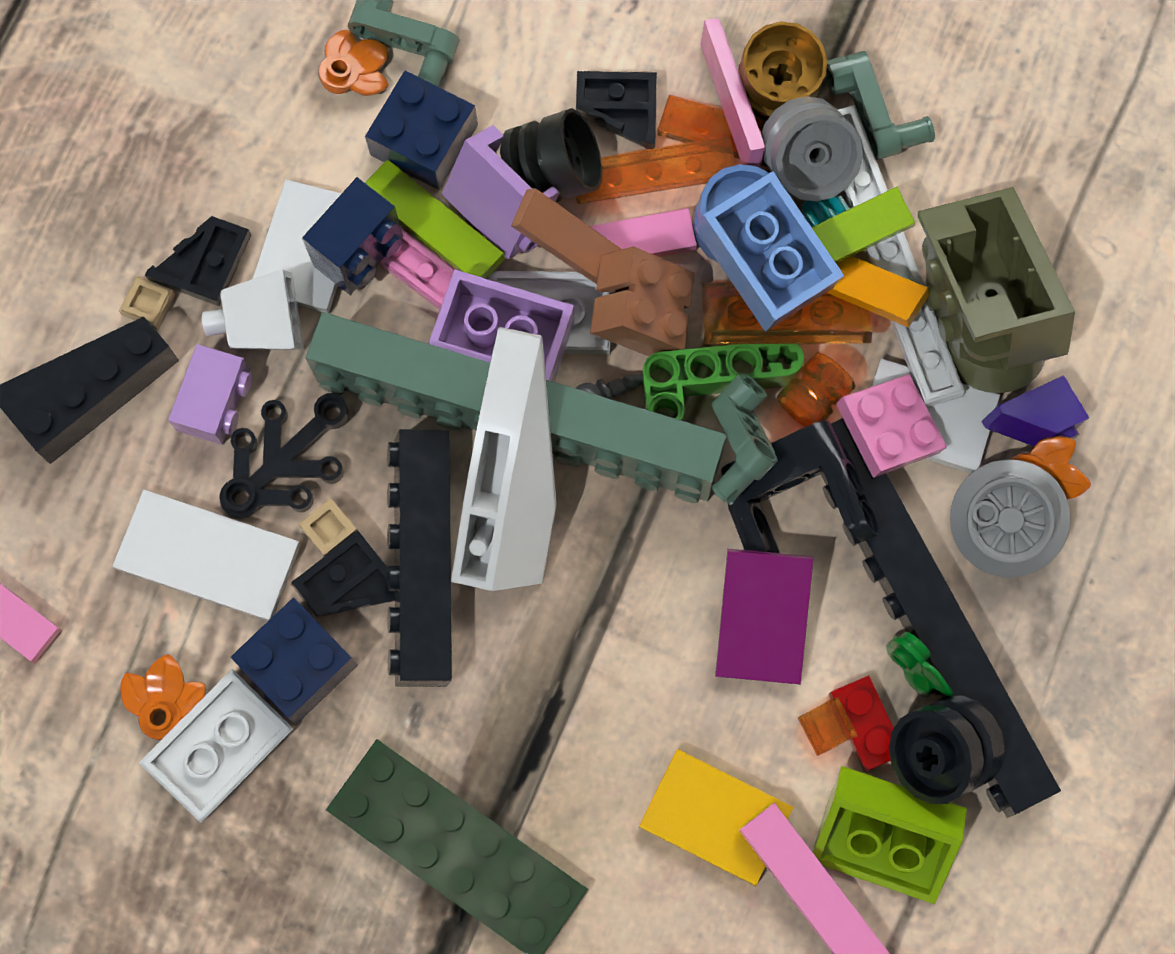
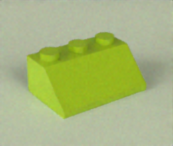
(889, 835)

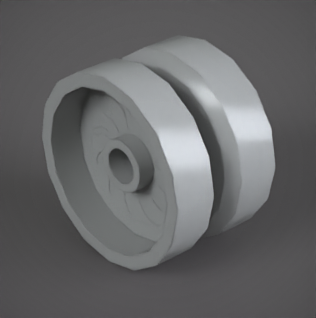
(812, 148)

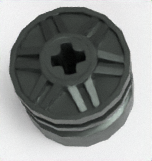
(555, 154)

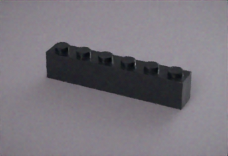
(421, 559)

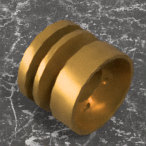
(784, 53)

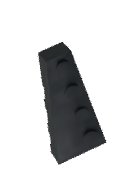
(84, 387)

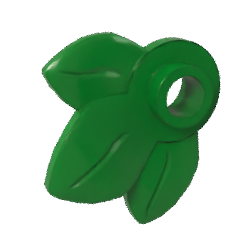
(911, 656)

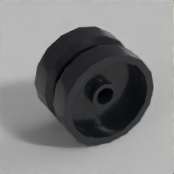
(946, 749)

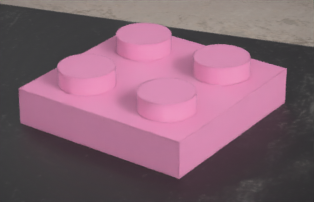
(891, 425)

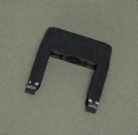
(800, 458)

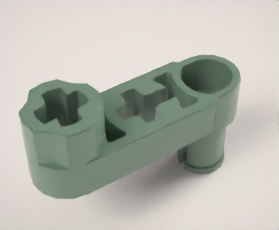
(374, 21)
(855, 75)
(745, 434)

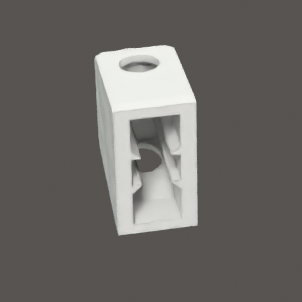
(258, 314)

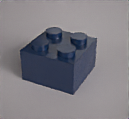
(421, 129)
(354, 236)
(294, 661)

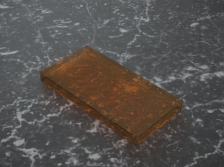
(820, 322)

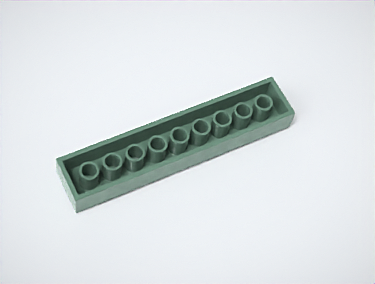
(452, 387)

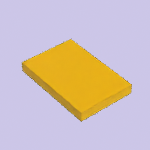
(702, 814)

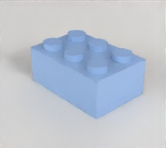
(769, 251)

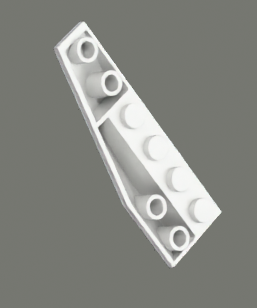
(510, 474)

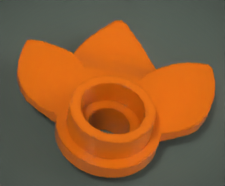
(356, 61)
(1053, 456)
(160, 690)

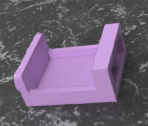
(490, 192)

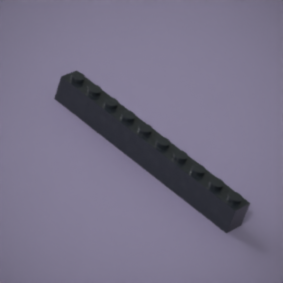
(931, 613)

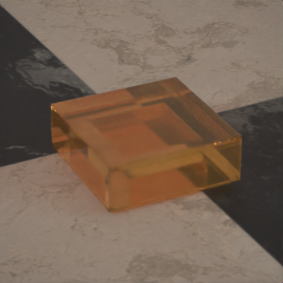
(827, 726)

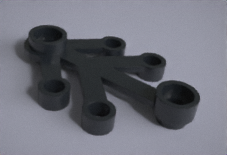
(280, 461)

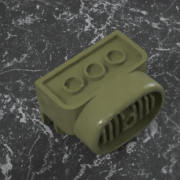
(994, 291)

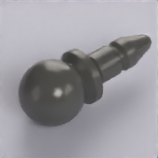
(613, 388)

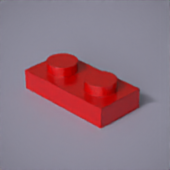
(869, 721)

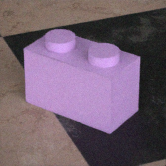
(211, 395)

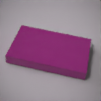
(764, 616)

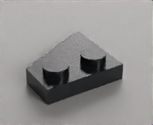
(620, 103)
(203, 261)
(345, 579)

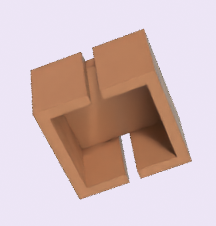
(649, 313)

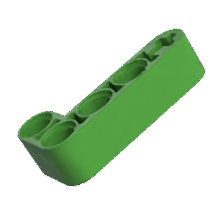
(720, 361)

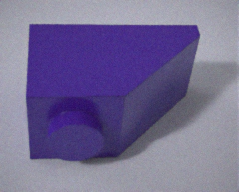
(1039, 414)

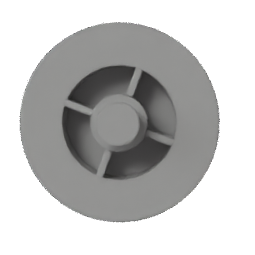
(1010, 518)

